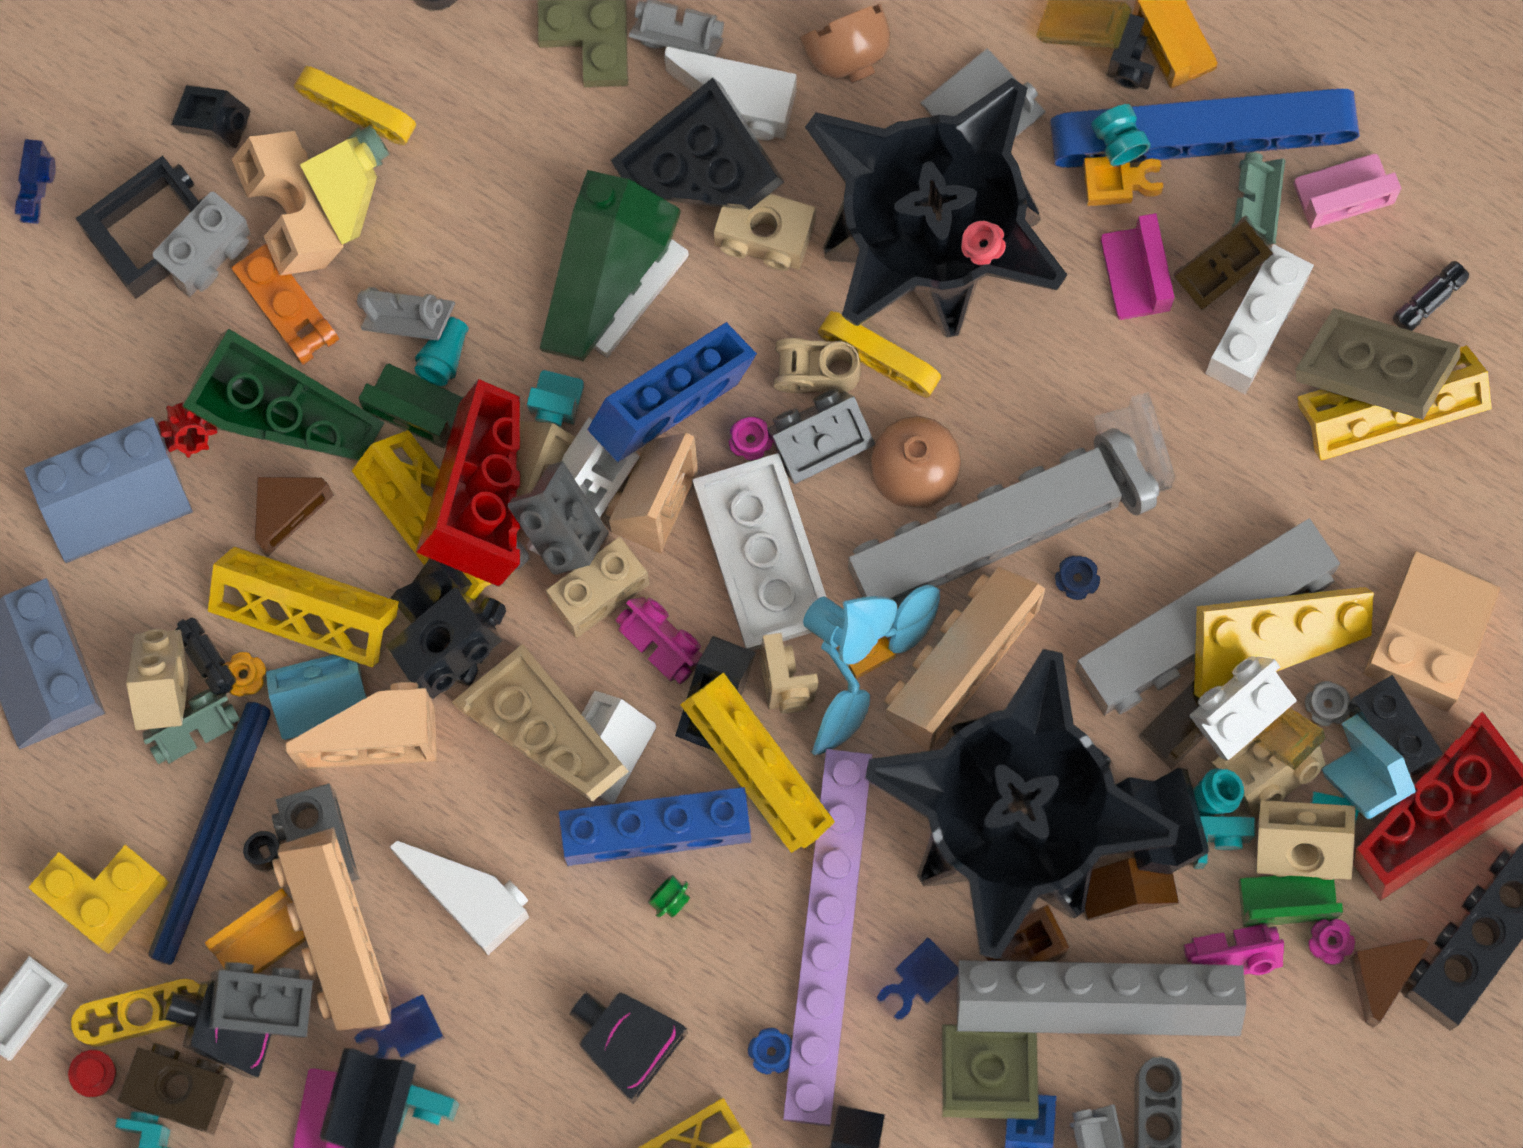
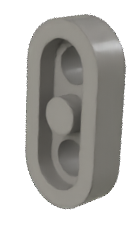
(1135, 484)

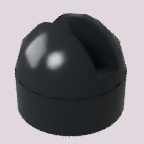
(254, 855)

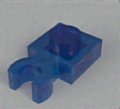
(35, 172)
(923, 975)
(410, 1030)

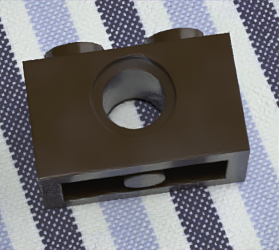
(148, 1081)

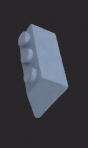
(108, 490)
(42, 667)

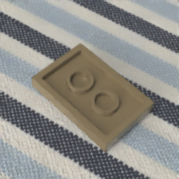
(1378, 363)

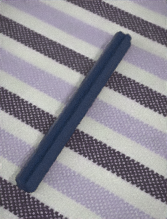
(209, 833)

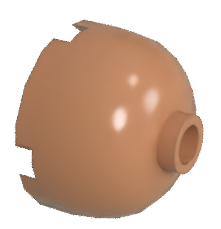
(849, 44)
(915, 462)

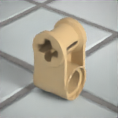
(812, 366)

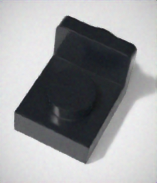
(1125, 61)
(211, 114)
(429, 587)

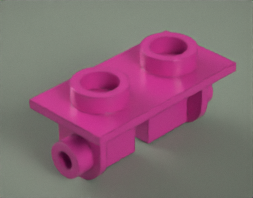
(650, 624)
(1256, 949)

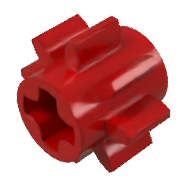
(185, 431)

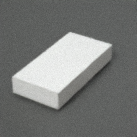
(25, 1004)

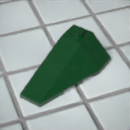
(607, 251)
(266, 399)

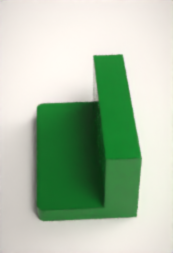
(1287, 900)

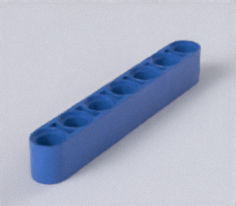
(1219, 126)

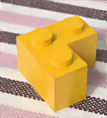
(103, 906)

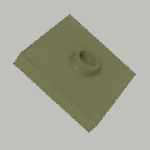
(989, 1074)

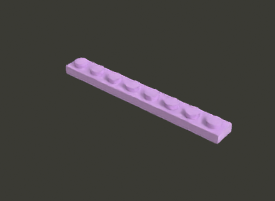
(827, 941)

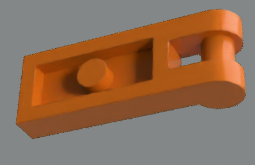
(284, 304)

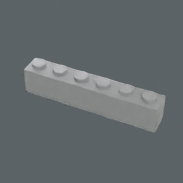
(988, 528)
(1167, 639)
(1100, 998)

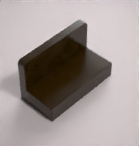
(1173, 731)

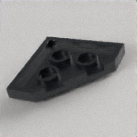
(701, 155)

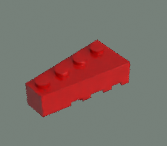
(478, 477)
(1453, 804)

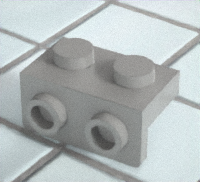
(202, 244)

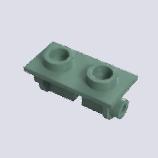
(1262, 193)
(204, 714)

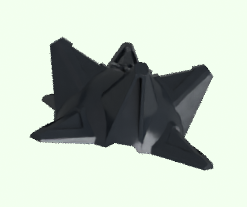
(917, 193)
(1030, 761)

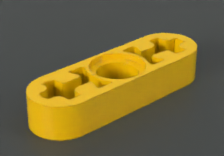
(354, 105)
(882, 355)
(102, 1008)

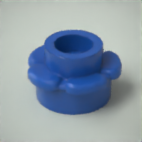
(758, 1051)

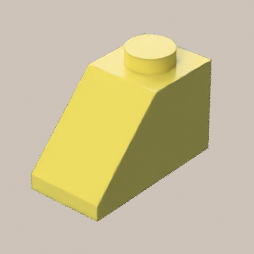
(344, 185)

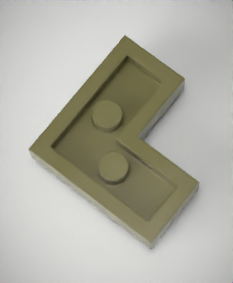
(595, 26)

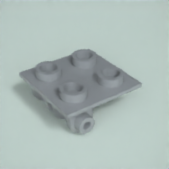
(975, 82)

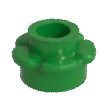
(669, 897)

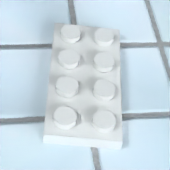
(760, 548)

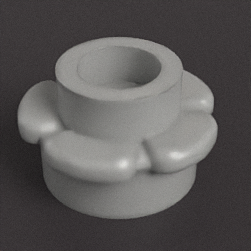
(1328, 691)

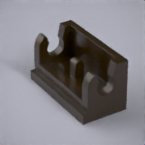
(1224, 263)

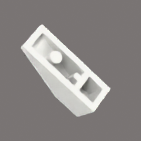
(758, 92)
(595, 470)
(470, 896)

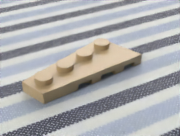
(538, 720)

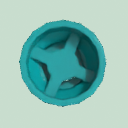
(1120, 135)

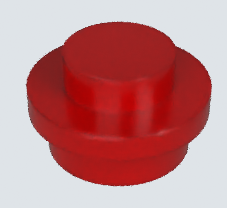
(92, 1073)

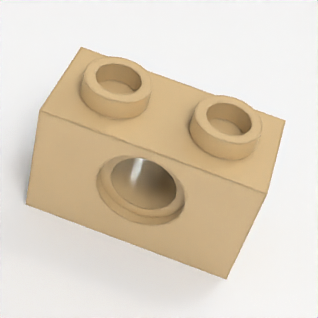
(783, 248)
(157, 679)
(1322, 826)

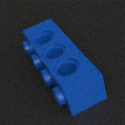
(671, 392)
(655, 826)

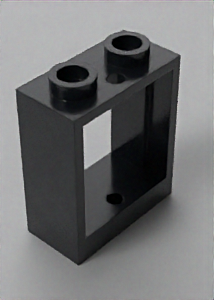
(123, 201)

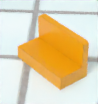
(1175, 40)
(259, 935)

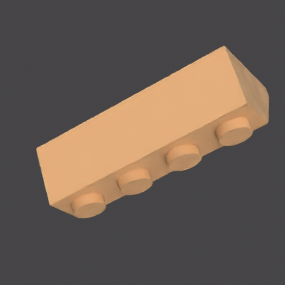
(964, 656)
(334, 931)

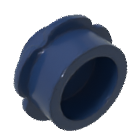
(1077, 565)

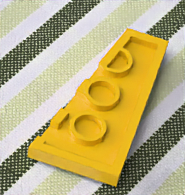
(1277, 628)

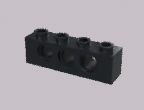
(1451, 1000)

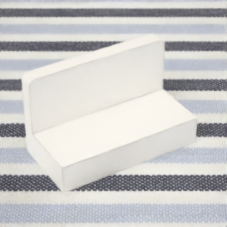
(622, 730)

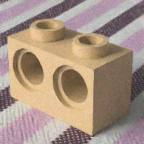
(598, 589)

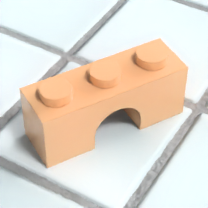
(303, 236)

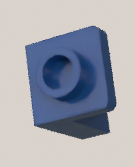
(1033, 1132)

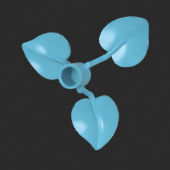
(856, 632)

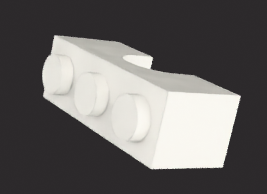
(1259, 319)

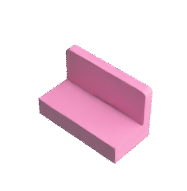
(1346, 190)

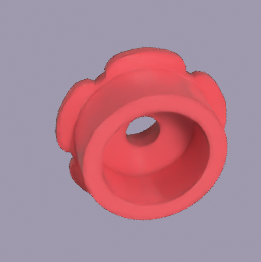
(980, 232)

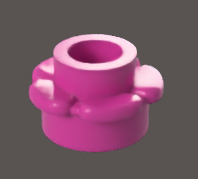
(744, 428)
(1331, 953)

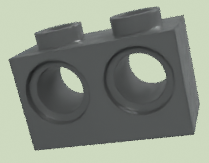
(326, 803)

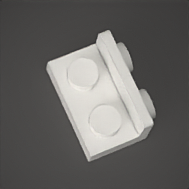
(1243, 706)

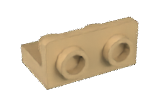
(777, 668)
(1267, 776)

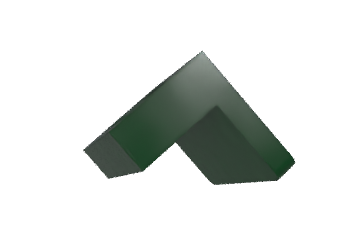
(411, 404)

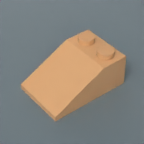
(655, 491)
(1433, 631)
(377, 731)

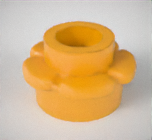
(255, 678)

